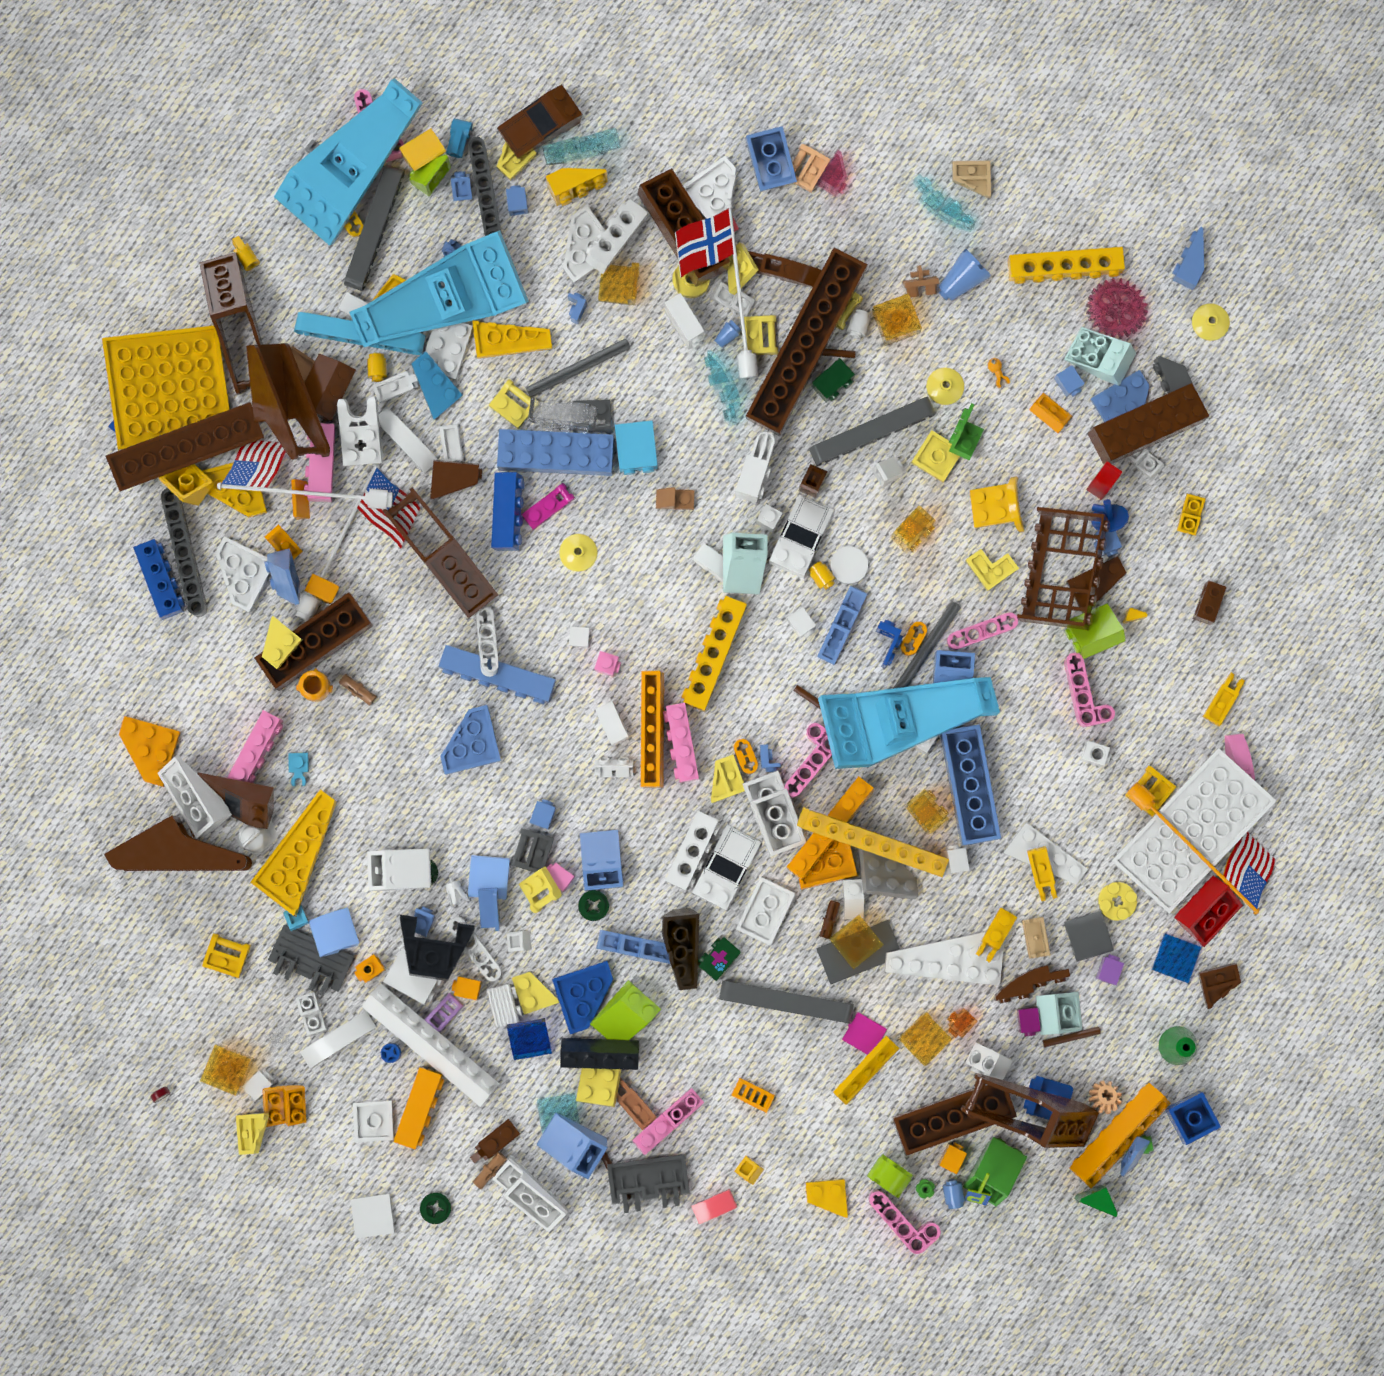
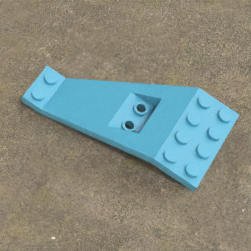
(326, 190)
(476, 279)
(867, 725)

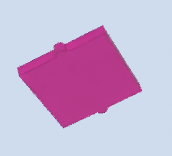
(864, 1033)

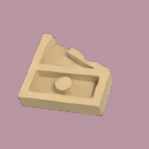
(973, 176)

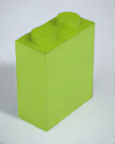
(1101, 635)

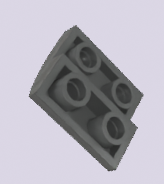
(1088, 936)

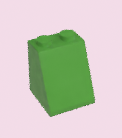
(1002, 1164)

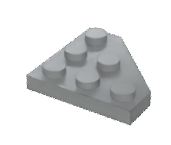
(886, 877)

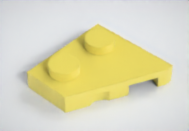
(510, 165)
(746, 267)

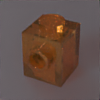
(960, 1023)

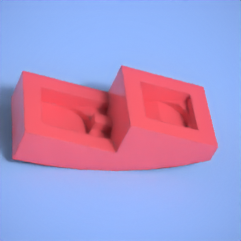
(714, 1206)

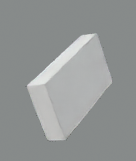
(451, 443)

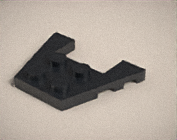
(432, 957)

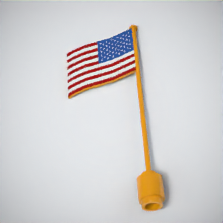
(1246, 867)

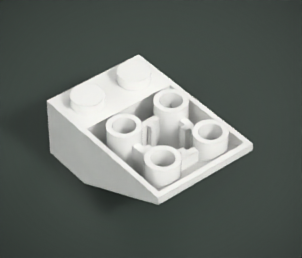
(399, 869)

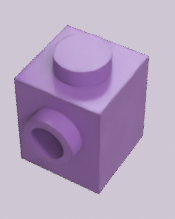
(1110, 970)

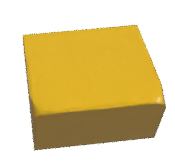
(1134, 615)
(749, 1170)

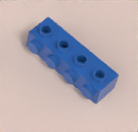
(507, 511)
(158, 579)

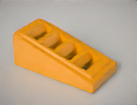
(765, 1107)

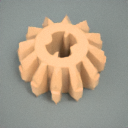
(1108, 1091)

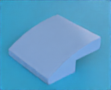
(488, 873)
(333, 932)

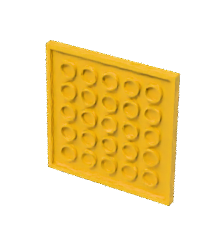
(163, 381)

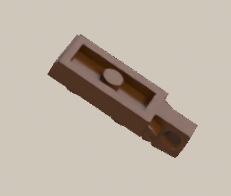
(495, 1141)

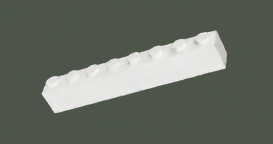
(430, 1045)

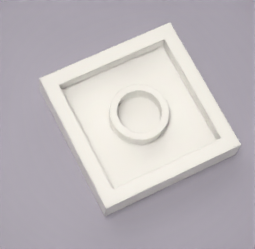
(373, 1121)
(372, 1216)

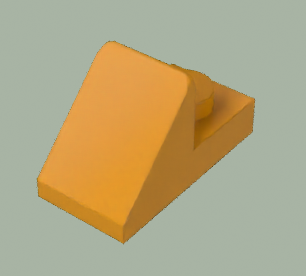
(281, 540)
(321, 589)

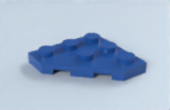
(582, 994)

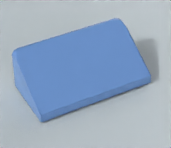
(1133, 1155)

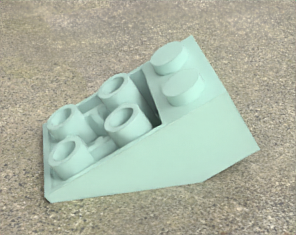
(1101, 355)
(744, 562)

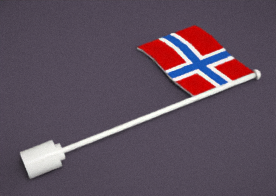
(707, 244)

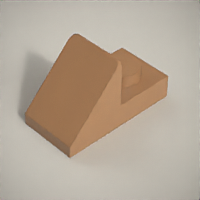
(674, 499)

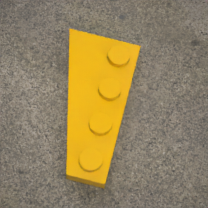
(502, 340)

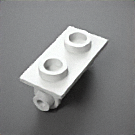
(605, 766)

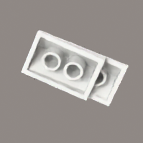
(774, 813)
(529, 1194)

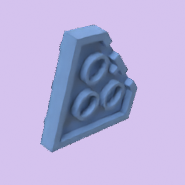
(1122, 398)
(471, 743)

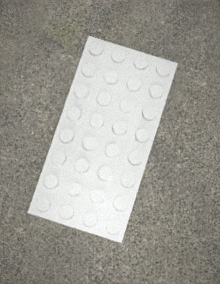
(1211, 813)

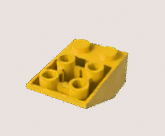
(574, 182)

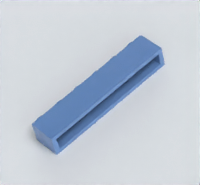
(507, 678)

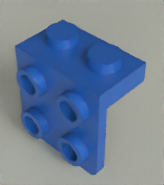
(888, 629)
(1048, 1086)

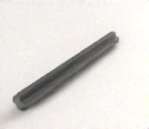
(578, 367)
(928, 645)

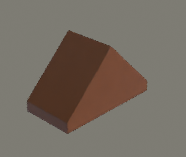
(812, 480)

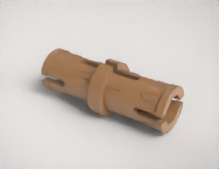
(357, 689)
(489, 1170)

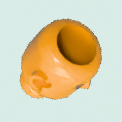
(314, 686)

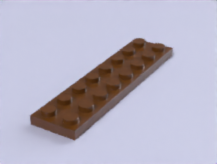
(184, 446)

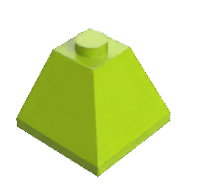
(430, 174)

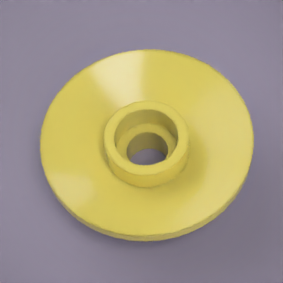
(1204, 328)
(943, 395)
(578, 562)

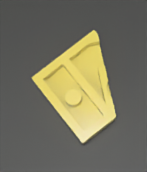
(279, 643)
(726, 779)
(532, 993)
(250, 1132)

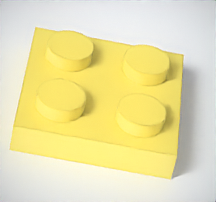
(935, 456)
(598, 1086)

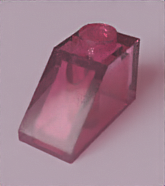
(834, 176)

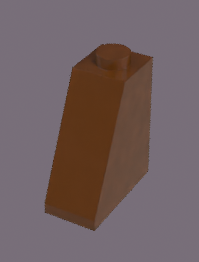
(453, 476)

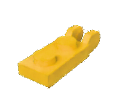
(1223, 701)
(1042, 871)
(996, 932)

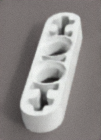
(487, 641)
(477, 947)

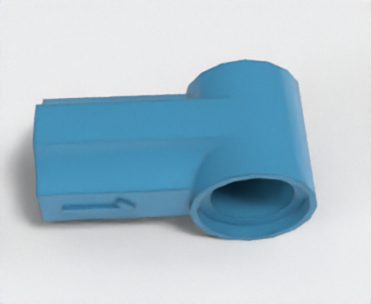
(459, 135)

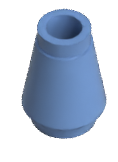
(727, 334)

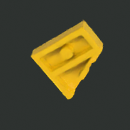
(828, 1196)

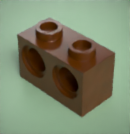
(1209, 602)

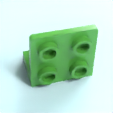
(967, 436)

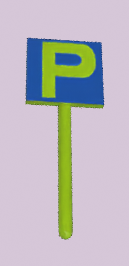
(978, 1196)

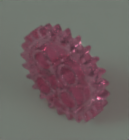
(1100, 309)

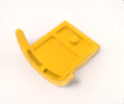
(997, 505)

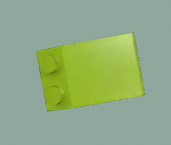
(625, 1013)

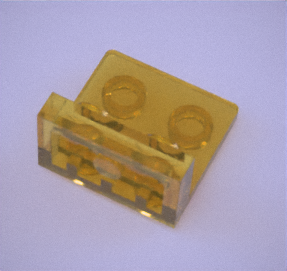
(619, 284)
(924, 1038)

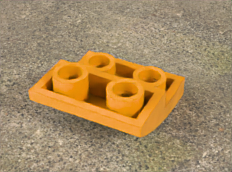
(285, 1105)

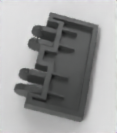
(303, 951)
(648, 1177)

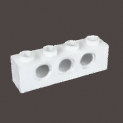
(602, 259)
(700, 821)

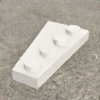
(1062, 863)

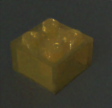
(896, 319)
(912, 529)
(926, 811)
(855, 941)
(227, 1069)

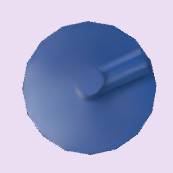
(1115, 513)

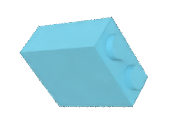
(636, 447)

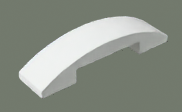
(406, 440)
(338, 1039)

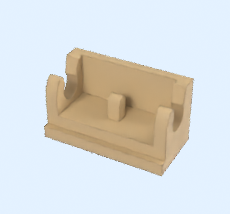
(1036, 937)

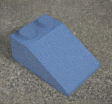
(770, 158)
(284, 575)

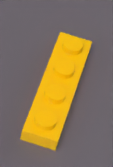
(866, 1070)

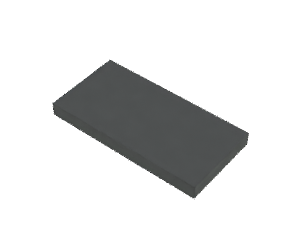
(838, 969)

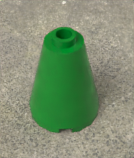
(1178, 1045)

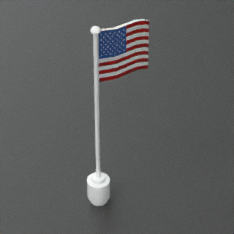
(260, 463)
(405, 519)

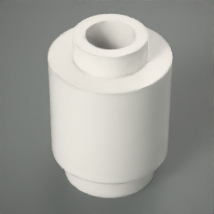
(858, 324)

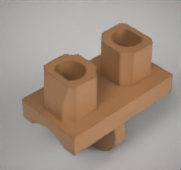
(929, 282)

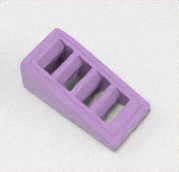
(449, 997)

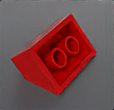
(1208, 910)

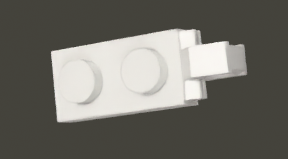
(395, 386)

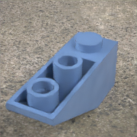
(1192, 265)

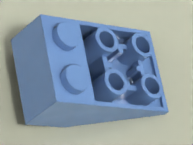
(953, 666)
(601, 860)
(573, 1145)

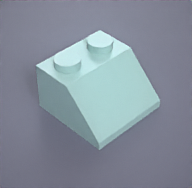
(1059, 1013)

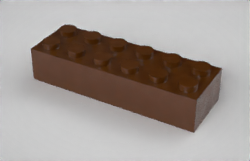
(672, 210)
(1148, 424)
(320, 639)
(945, 1120)

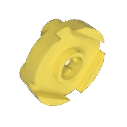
(685, 288)
(1112, 891)

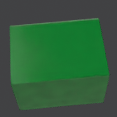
(1098, 1198)

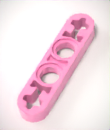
(981, 628)

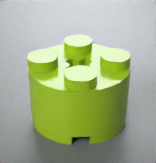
(890, 1176)

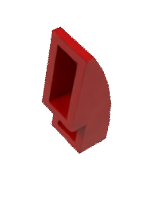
(1104, 480)

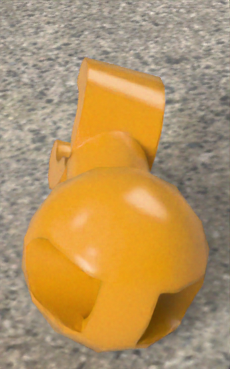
(996, 369)

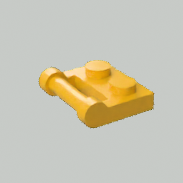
(1160, 789)
(225, 962)

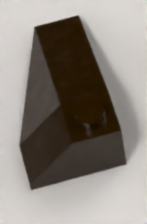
(681, 941)

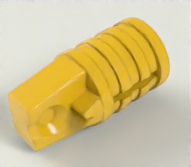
(245, 254)

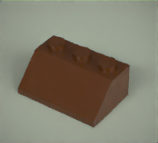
(328, 384)

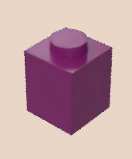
(1028, 1021)

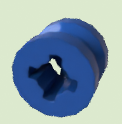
(388, 1055)

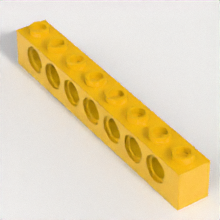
(872, 842)

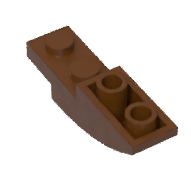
(785, 269)
(1023, 984)

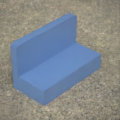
(489, 908)

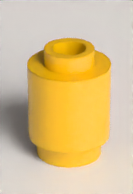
(376, 367)
(822, 575)

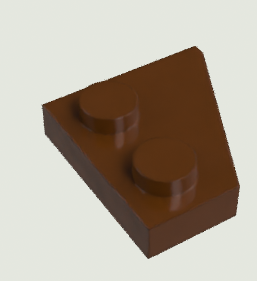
(1218, 982)

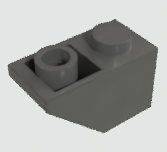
(1172, 374)

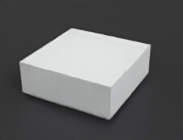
(579, 636)

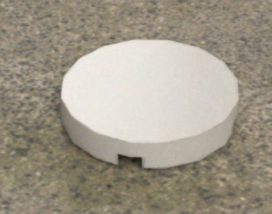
(849, 565)

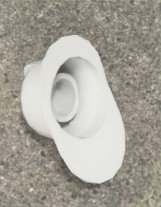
(257, 839)

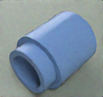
(953, 1194)

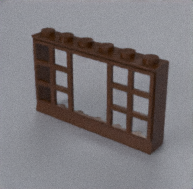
(1036, 567)

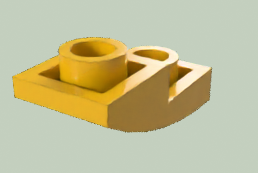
(1191, 514)

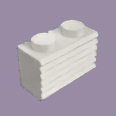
(504, 1006)

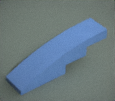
(842, 624)
(632, 946)

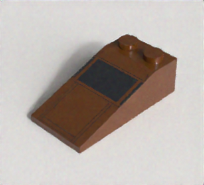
(540, 121)
(246, 801)

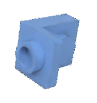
(461, 186)
(577, 310)
(766, 755)
(424, 920)

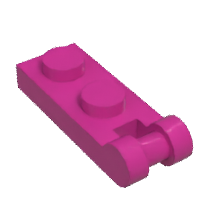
(547, 506)

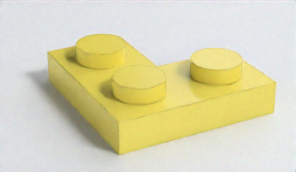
(989, 573)

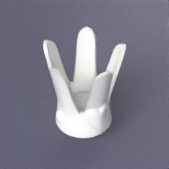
(454, 890)

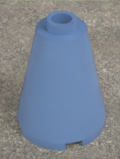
(963, 276)

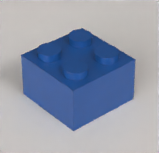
(1192, 1117)

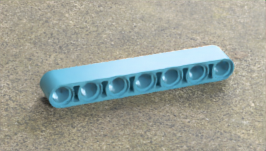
(345, 331)

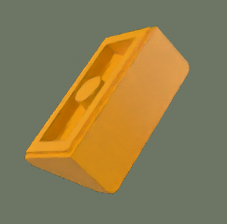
(1050, 413)
(300, 502)

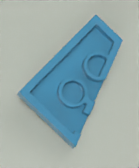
(435, 385)

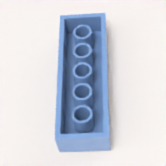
(555, 452)
(970, 785)

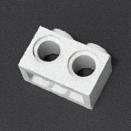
(988, 1062)

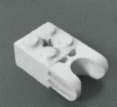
(359, 428)
(756, 469)

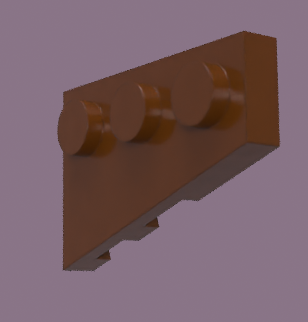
(1109, 575)

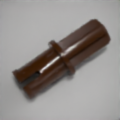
(830, 919)

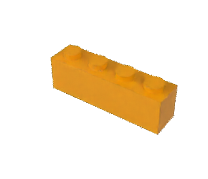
(418, 1107)

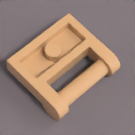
(813, 169)

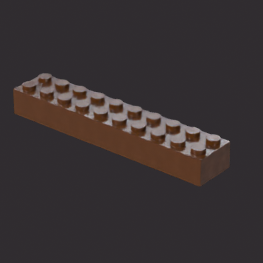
(806, 341)

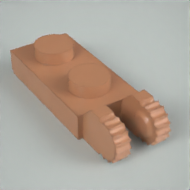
(635, 1106)

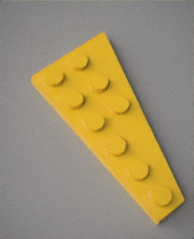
(292, 862)

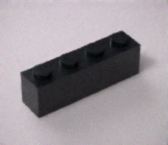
(599, 1054)

